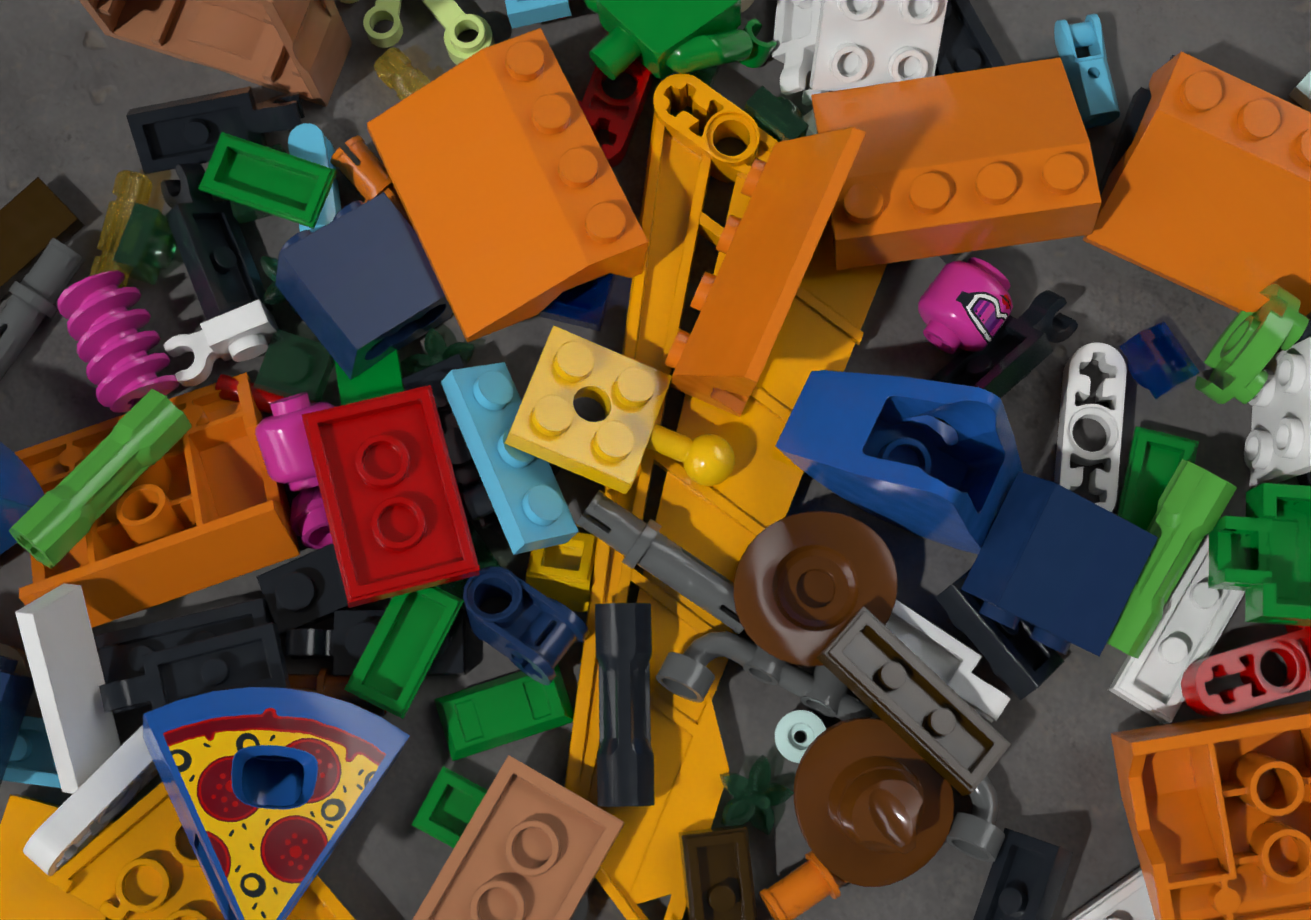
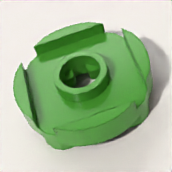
(1249, 346)

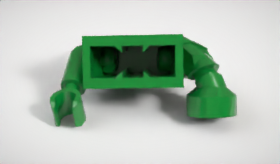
(675, 36)

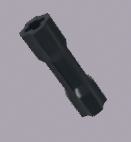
(625, 747)

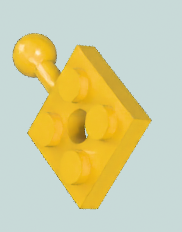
(631, 401)

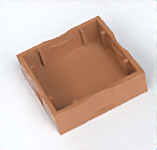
(265, 42)

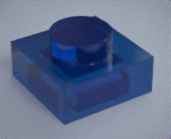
(583, 304)
(1158, 360)

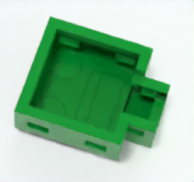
(1267, 554)

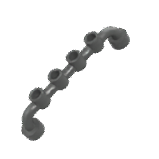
(825, 694)

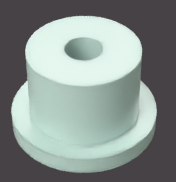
(792, 722)

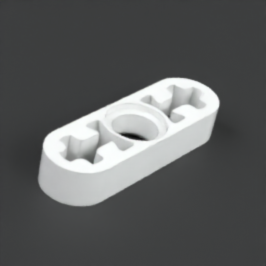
(1110, 390)
(92, 805)

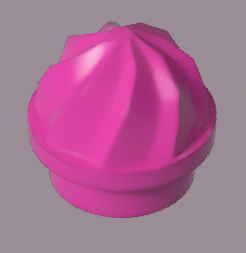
(309, 519)

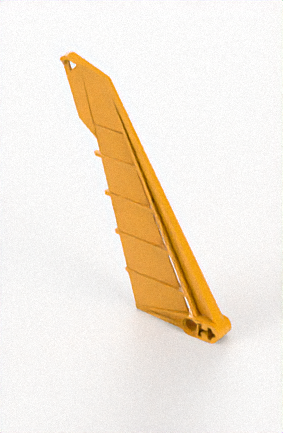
(704, 520)

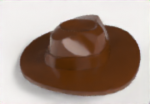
(808, 580)
(870, 803)

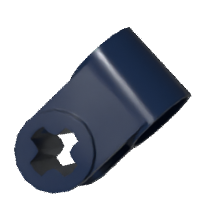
(531, 631)

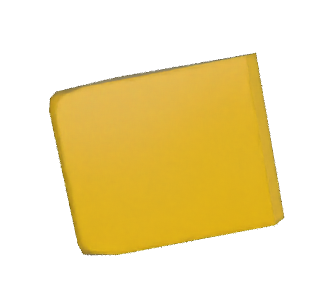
(565, 571)

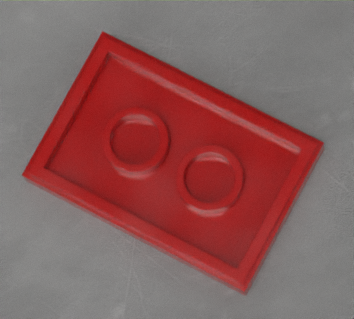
(390, 495)

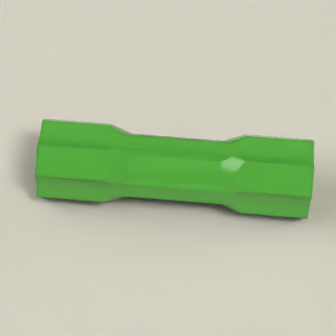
(100, 479)
(1183, 517)

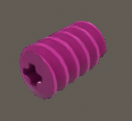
(111, 340)

